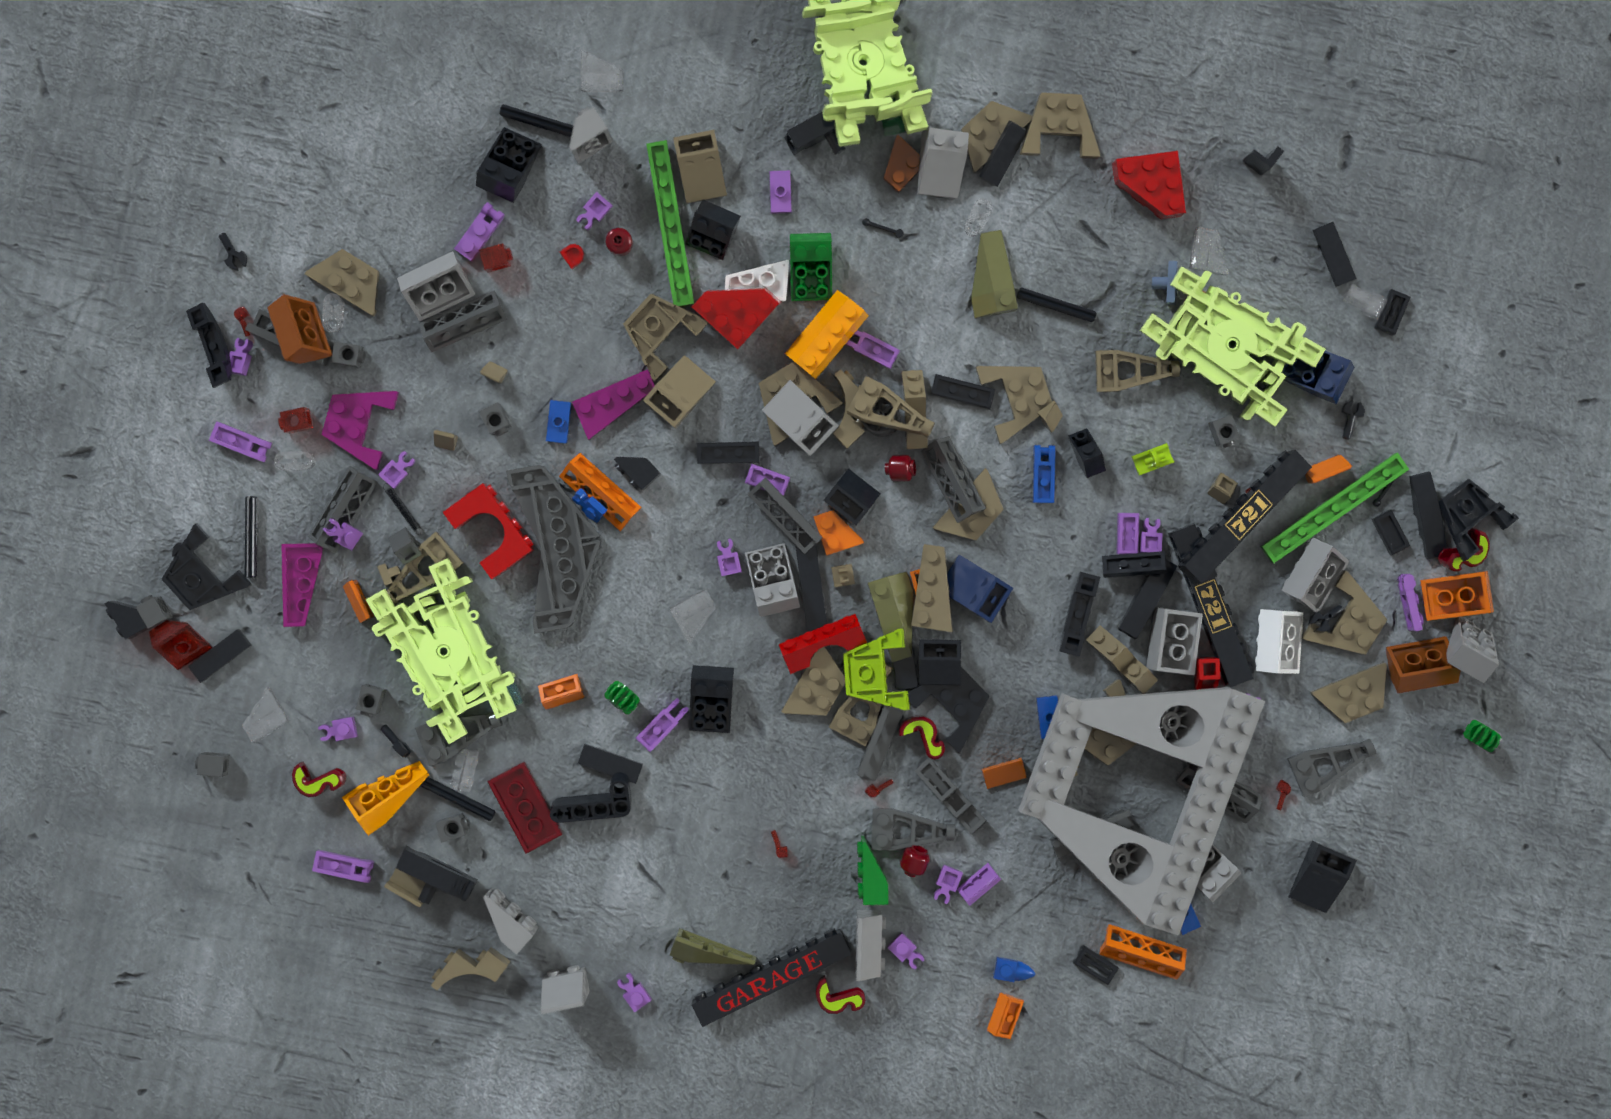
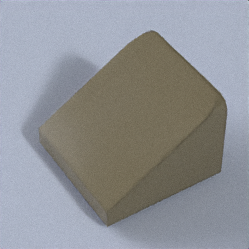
(494, 372)
(1050, 416)
(445, 440)
(1222, 488)

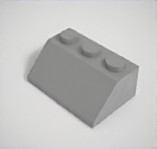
(588, 135)
(435, 286)
(1315, 575)
(1174, 641)
(869, 944)

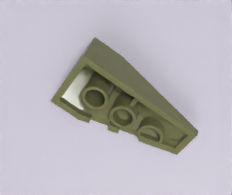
(993, 284)
(894, 608)
(698, 949)

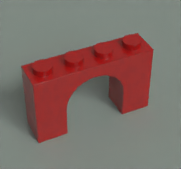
(515, 544)

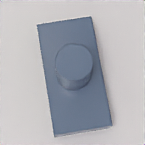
(1164, 283)

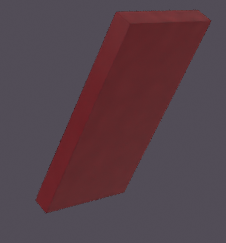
(524, 807)

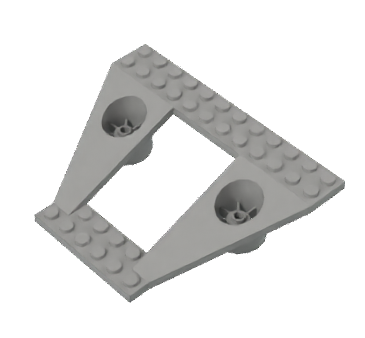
(1157, 876)

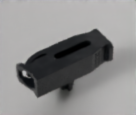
(811, 133)
(435, 875)

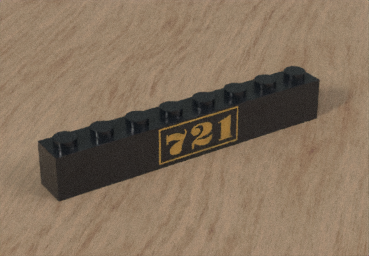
(1244, 516)
(1216, 614)

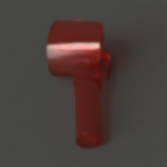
(240, 314)
(1285, 789)
(872, 791)
(781, 852)

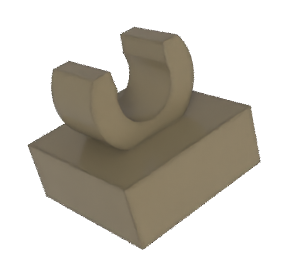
(843, 575)

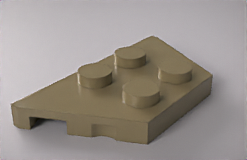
(987, 128)
(349, 279)
(977, 523)
(816, 687)
(1355, 694)

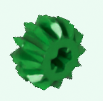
(622, 697)
(1482, 736)

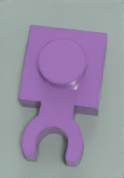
(596, 209)
(240, 358)
(394, 472)
(344, 535)
(1150, 540)
(728, 562)
(342, 729)
(948, 880)
(904, 948)
(636, 994)

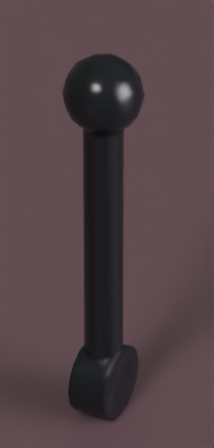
(899, 233)
(1377, 502)

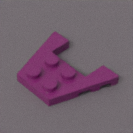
(349, 419)

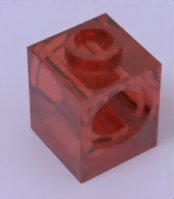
(496, 257)
(304, 423)

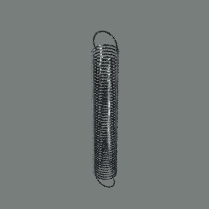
(395, 501)

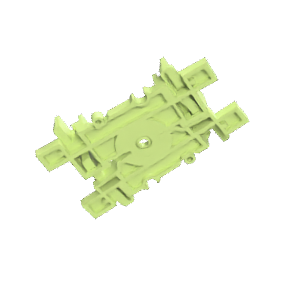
(864, 32)
(1210, 350)
(466, 649)

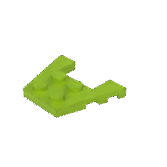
(867, 673)

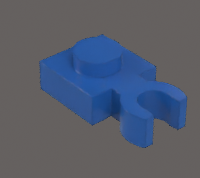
(591, 507)

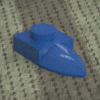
(1011, 970)

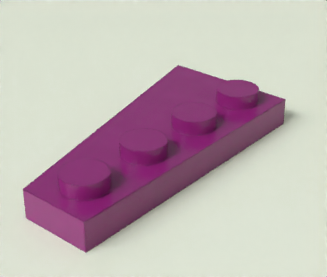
(606, 405)
(299, 577)

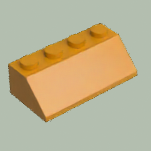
(827, 334)

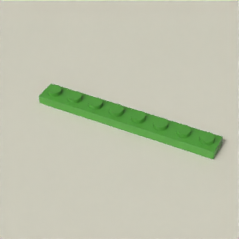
(670, 223)
(1334, 507)

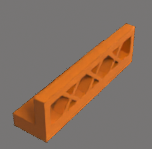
(601, 488)
(1143, 956)

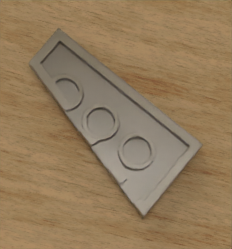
(932, 600)

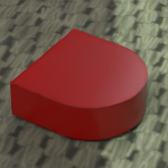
(573, 255)

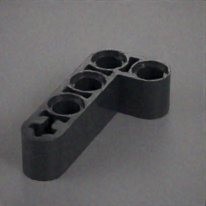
(590, 801)

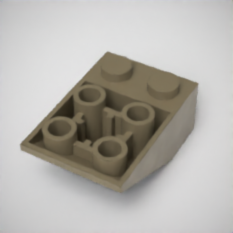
(700, 166)
(679, 391)

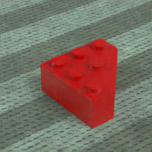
(1153, 182)
(736, 311)

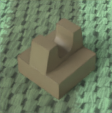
(387, 574)

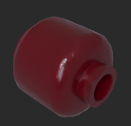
(619, 249)
(900, 468)
(914, 861)

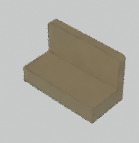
(406, 886)

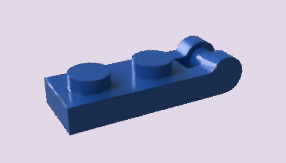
(1043, 474)

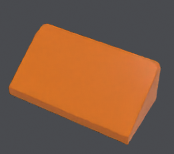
(1327, 469)
(358, 601)
(561, 691)
(1004, 773)
(1005, 1016)

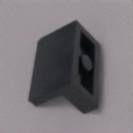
(1260, 163)

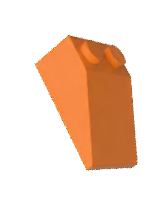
(1457, 596)

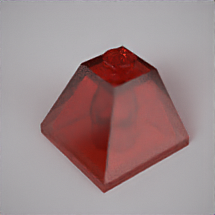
(178, 643)

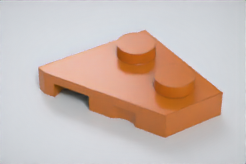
(836, 533)

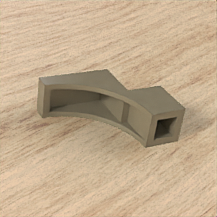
(915, 396)
(849, 428)
(1122, 659)
(490, 965)

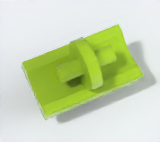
(1152, 459)

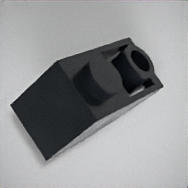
(1087, 453)
(639, 470)
(126, 618)

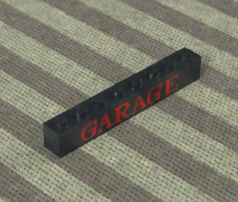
(771, 977)

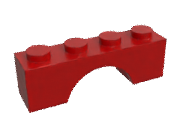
(799, 650)
(1207, 673)

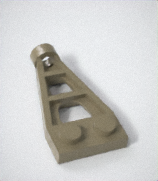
(1107, 370)
(868, 395)
(438, 550)
(853, 727)

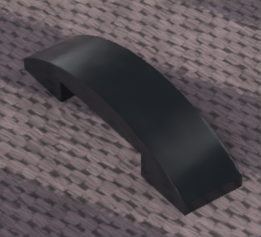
(213, 343)
(1078, 614)

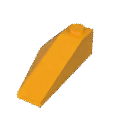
(379, 801)

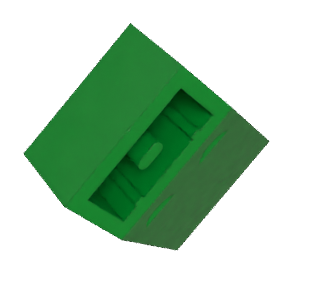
(811, 266)
(874, 884)

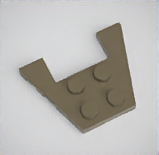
(1060, 116)
(652, 325)
(773, 384)
(1025, 392)
(1357, 624)
(1105, 745)

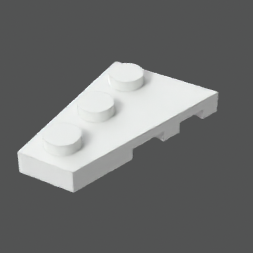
(770, 276)

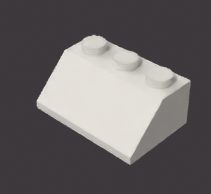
(1279, 641)

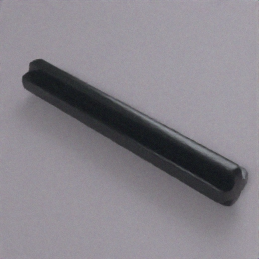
(536, 120)
(1056, 304)
(251, 516)
(458, 799)

